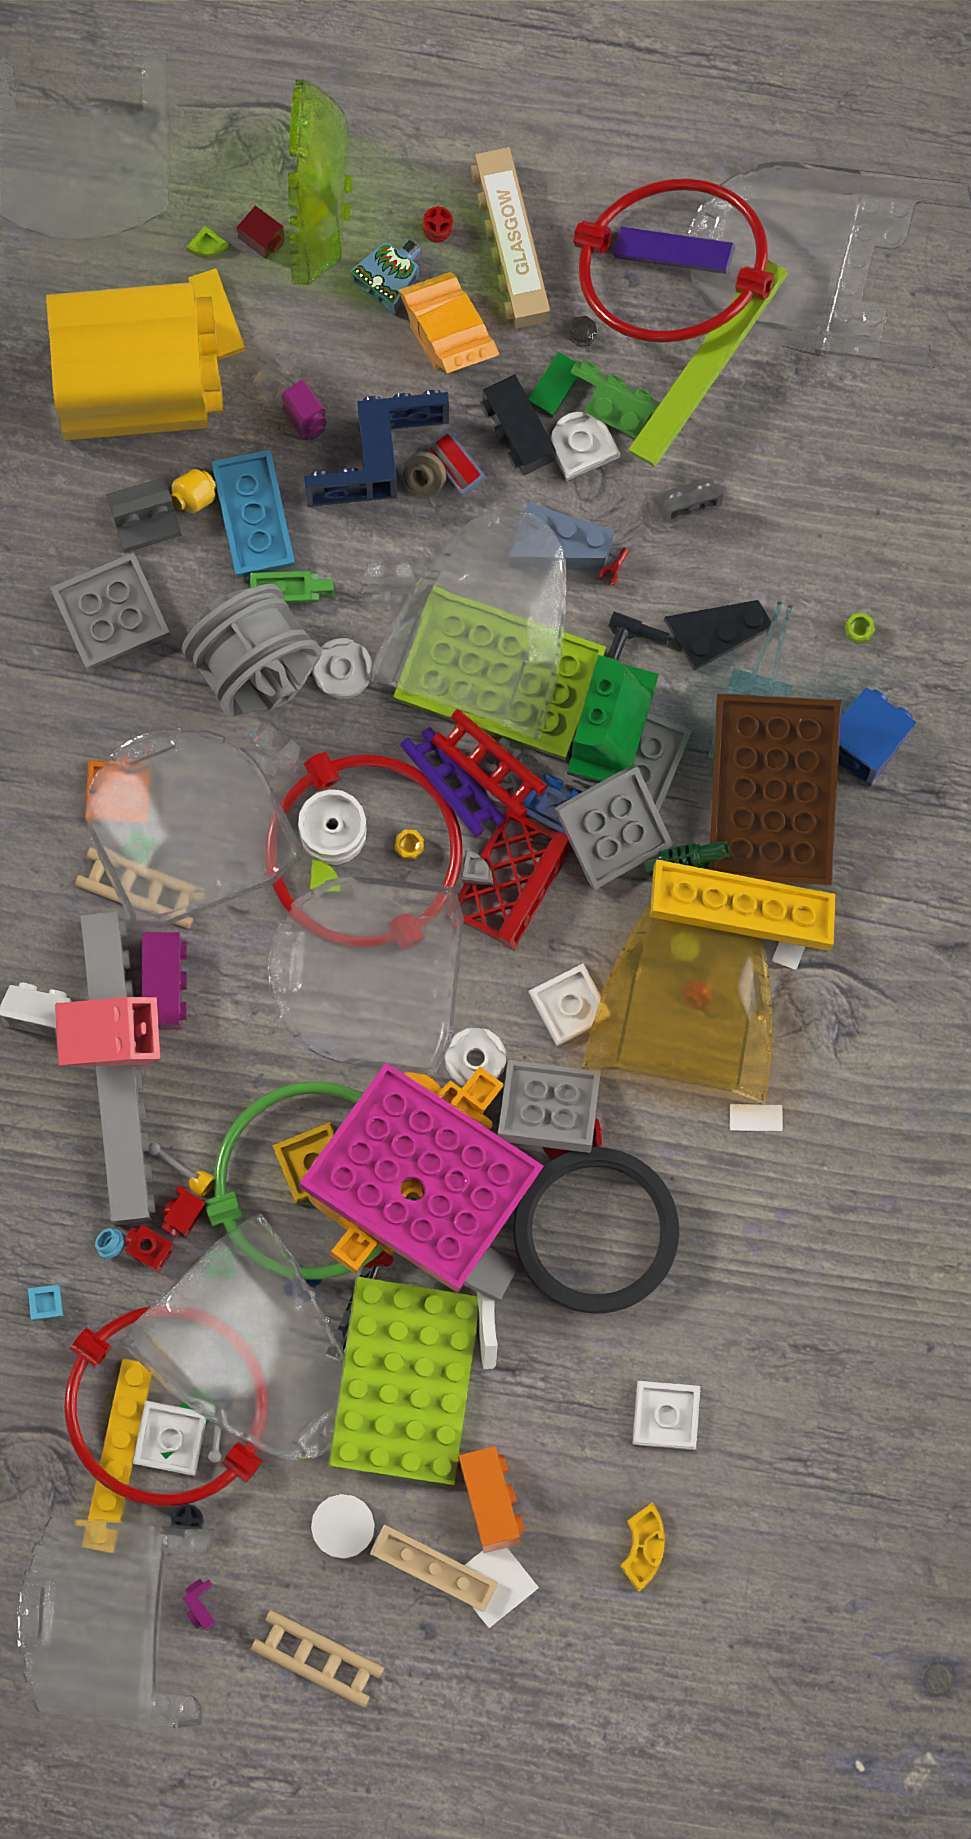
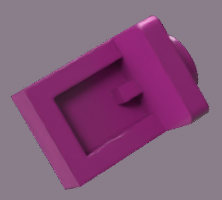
(198, 1613)

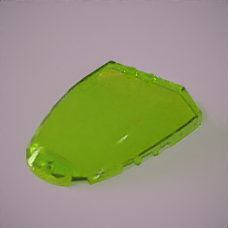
(320, 181)

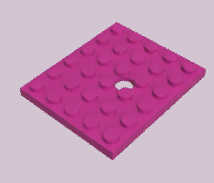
(409, 1134)

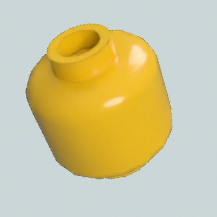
(193, 491)

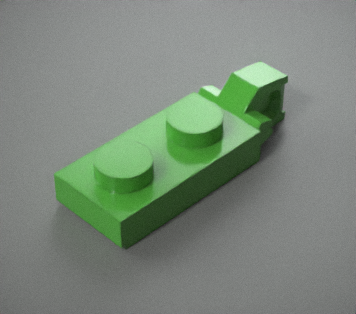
(297, 586)

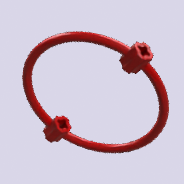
(750, 281)
(323, 774)
(91, 1350)

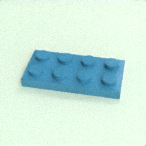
(253, 513)

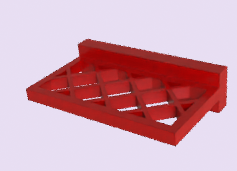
(536, 884)

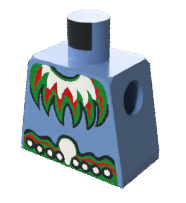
(386, 272)

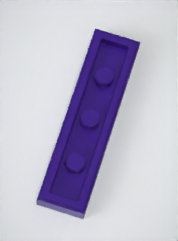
(674, 250)

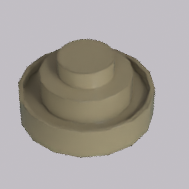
(423, 474)

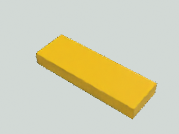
(228, 334)

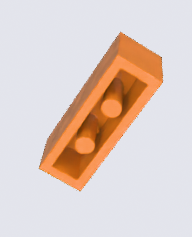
(491, 1499)

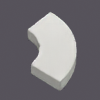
(487, 1331)

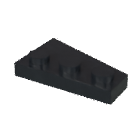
(717, 630)

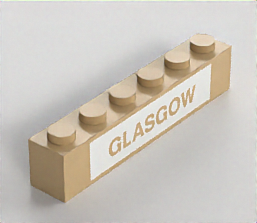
(511, 237)

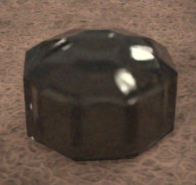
(582, 331)

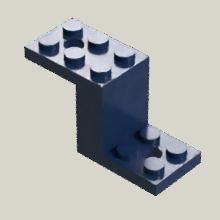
(376, 421)

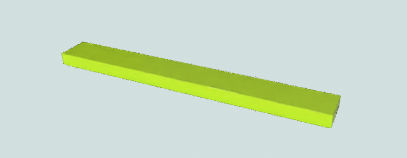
(699, 377)

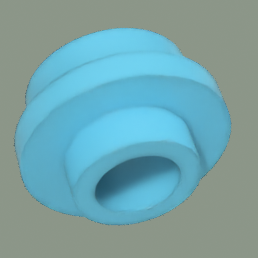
(110, 1243)

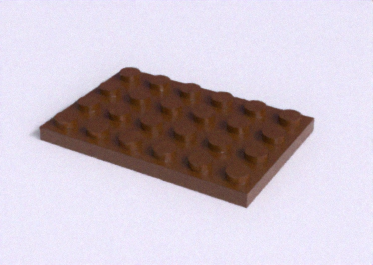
(776, 786)

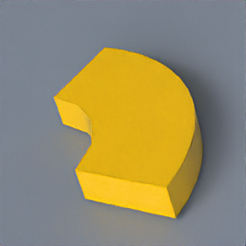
(646, 1548)

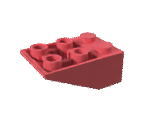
(108, 1032)

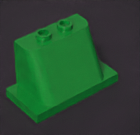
(611, 720)

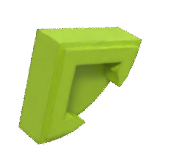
(206, 243)
(320, 873)

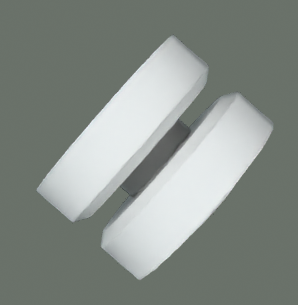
(334, 845)

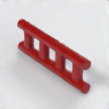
(507, 764)

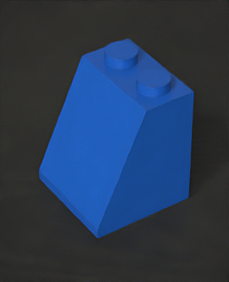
(872, 734)

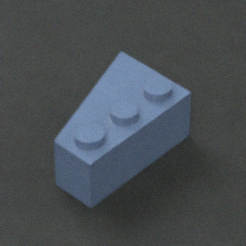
(583, 542)

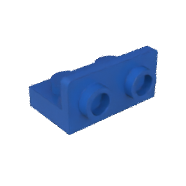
(542, 806)

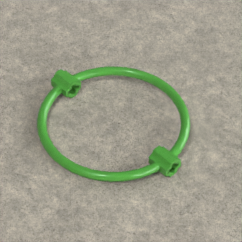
(225, 1206)

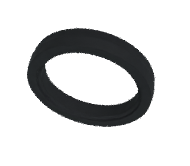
(615, 1300)

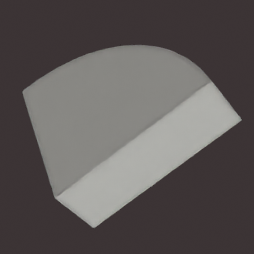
(476, 869)

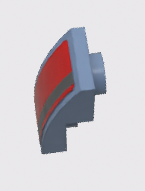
(458, 464)

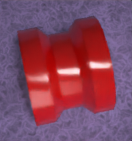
(438, 217)

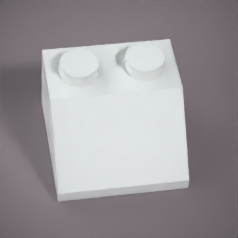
(30, 1009)

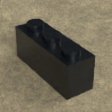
(518, 425)

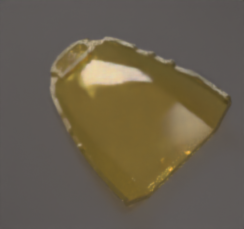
(687, 1008)

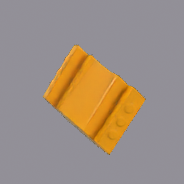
(447, 323)

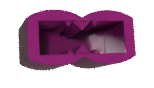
(304, 410)

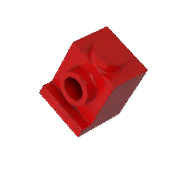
(182, 1213)
(156, 1256)

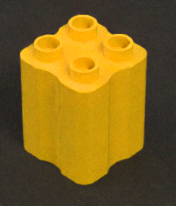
(133, 360)

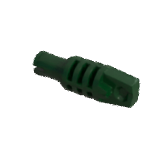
(691, 855)

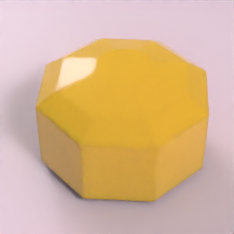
(409, 844)

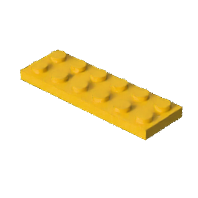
(743, 905)

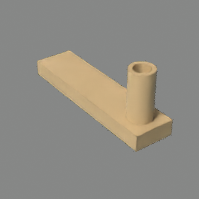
(433, 1568)

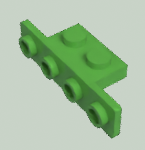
(615, 401)

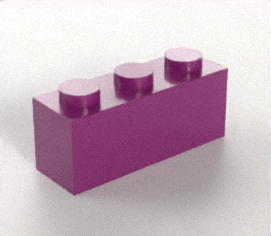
(164, 976)

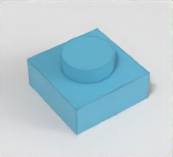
(45, 1302)

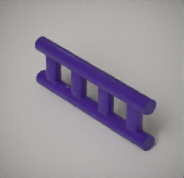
(455, 797)

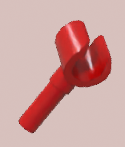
(615, 566)

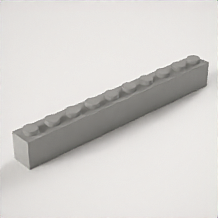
(118, 1085)

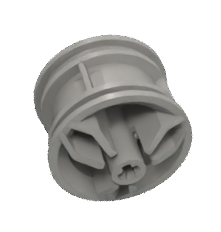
(251, 650)

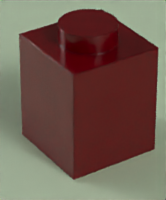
(261, 232)

